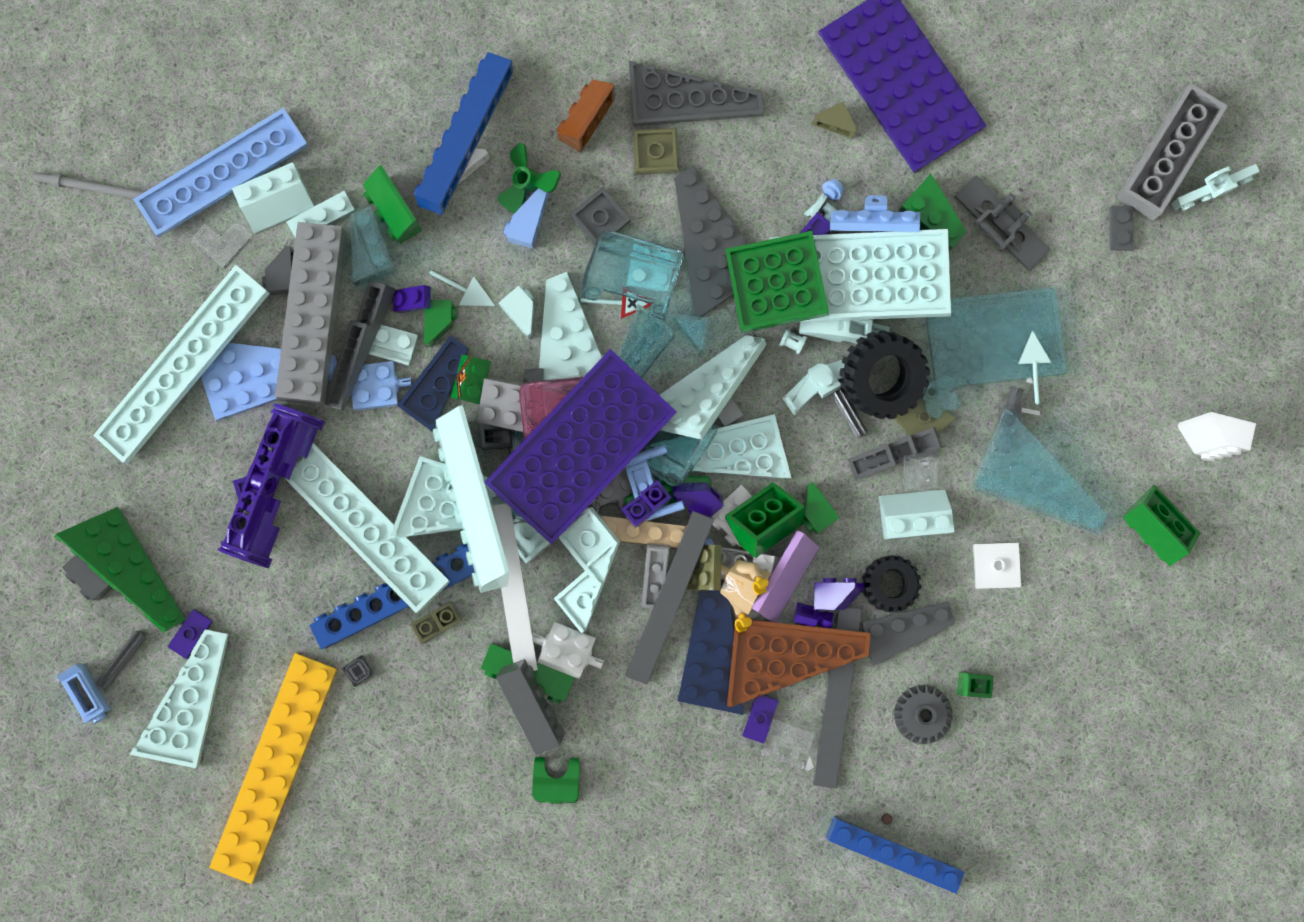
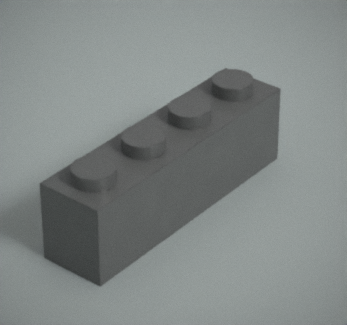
(530, 706)

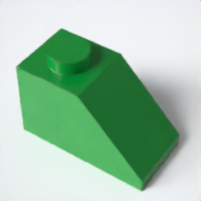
(438, 320)
(818, 511)

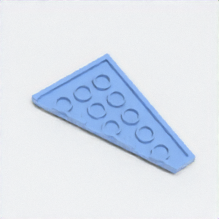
(244, 378)

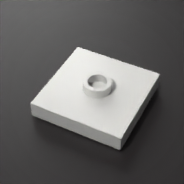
(997, 565)

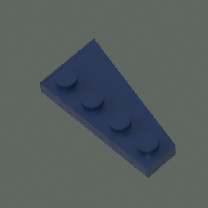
(432, 388)

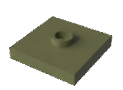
(655, 151)
(919, 420)

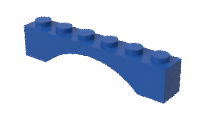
(895, 855)

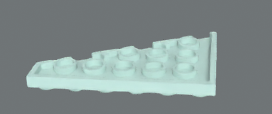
(566, 336)
(708, 389)
(428, 502)

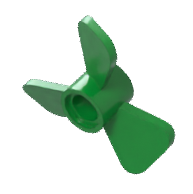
(515, 196)

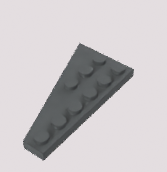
(680, 97)

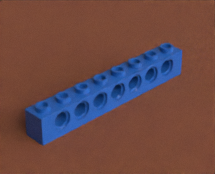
(323, 628)

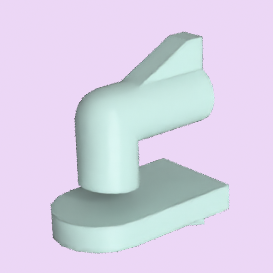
(827, 208)

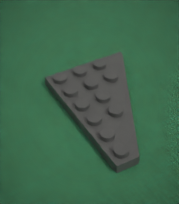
(705, 237)

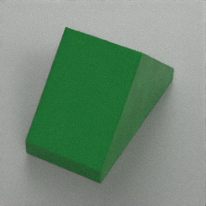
(975, 685)

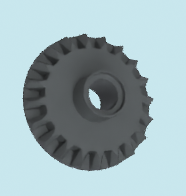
(908, 714)

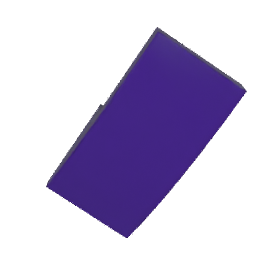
(646, 504)

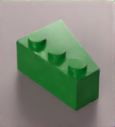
(934, 210)

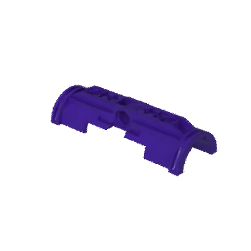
(258, 536)

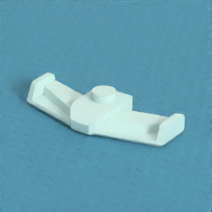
(820, 379)

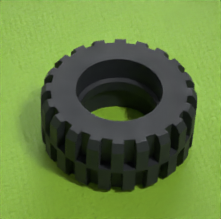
(909, 383)

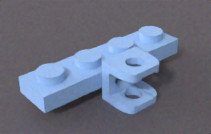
(875, 218)

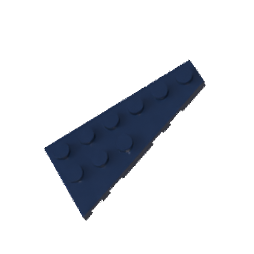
(709, 654)

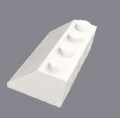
(1217, 435)

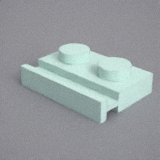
(394, 345)

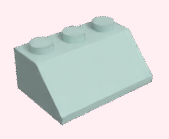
(273, 197)
(916, 514)

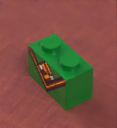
(470, 379)

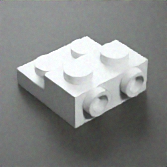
(738, 497)

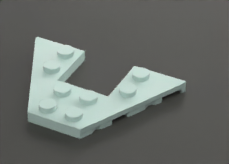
(593, 548)

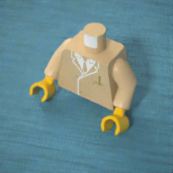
(742, 588)

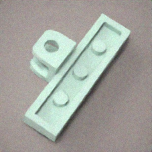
(1217, 185)

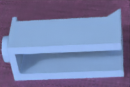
(100, 705)

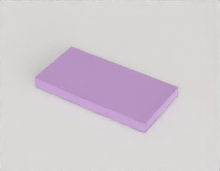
(786, 576)

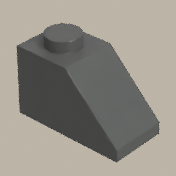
(279, 272)

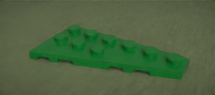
(119, 559)

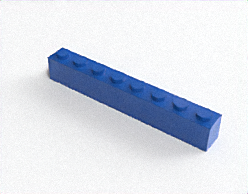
(464, 133)

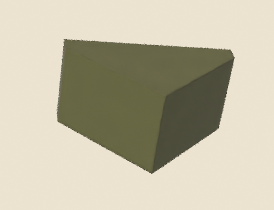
(836, 120)

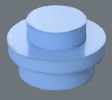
(833, 189)

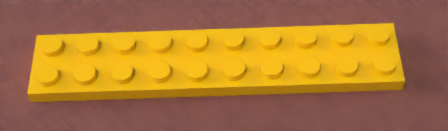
(273, 768)

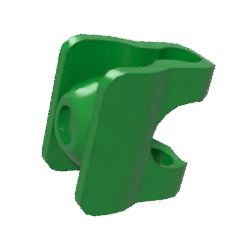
(556, 790)

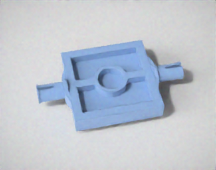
(377, 386)

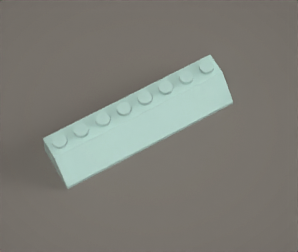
(471, 500)

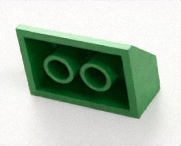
(390, 206)
(765, 519)
(1162, 526)

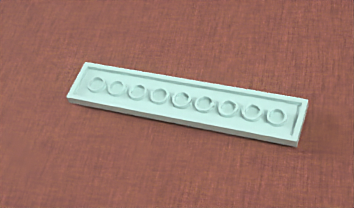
(181, 364)
(366, 529)

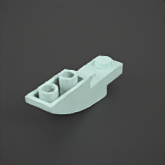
(841, 330)

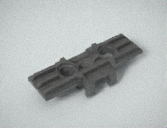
(1006, 219)

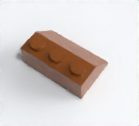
(586, 114)

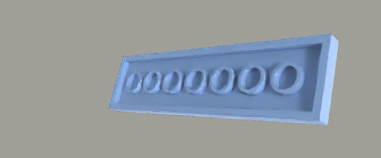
(220, 171)

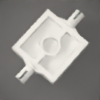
(566, 650)

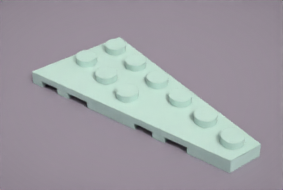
(746, 450)
(184, 713)

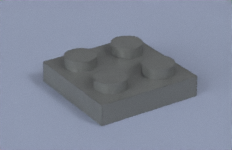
(599, 214)

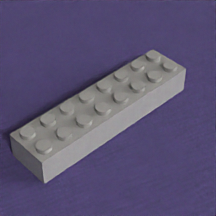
(311, 313)

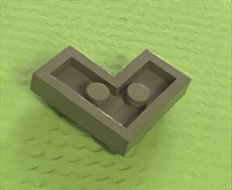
(709, 574)

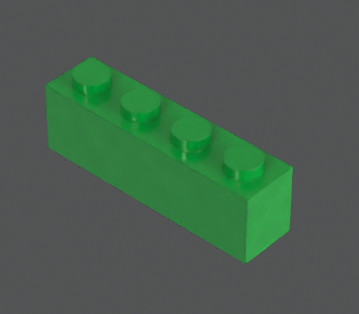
(554, 683)

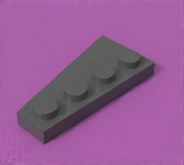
(903, 630)

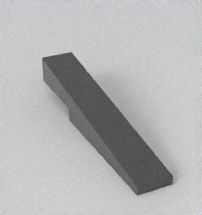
(358, 343)

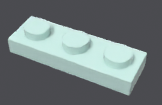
(325, 212)

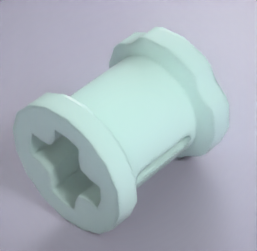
(793, 341)

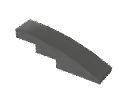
(894, 453)

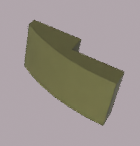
(435, 622)

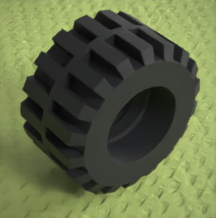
(910, 583)

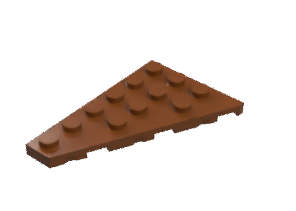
(784, 654)

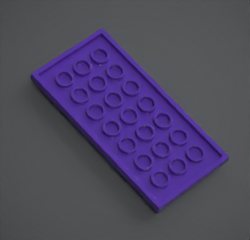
(902, 80)
(580, 446)

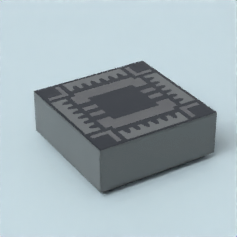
(358, 671)

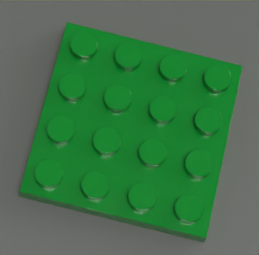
(777, 282)

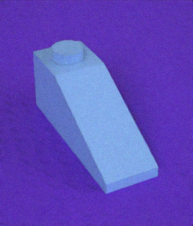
(526, 221)

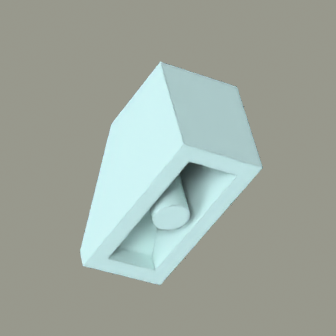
(520, 309)

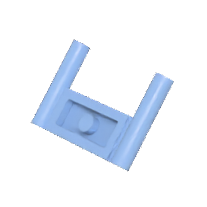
(641, 478)

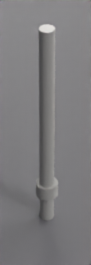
(58, 180)

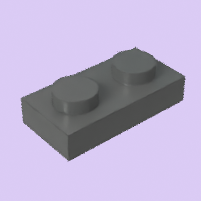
(1121, 228)

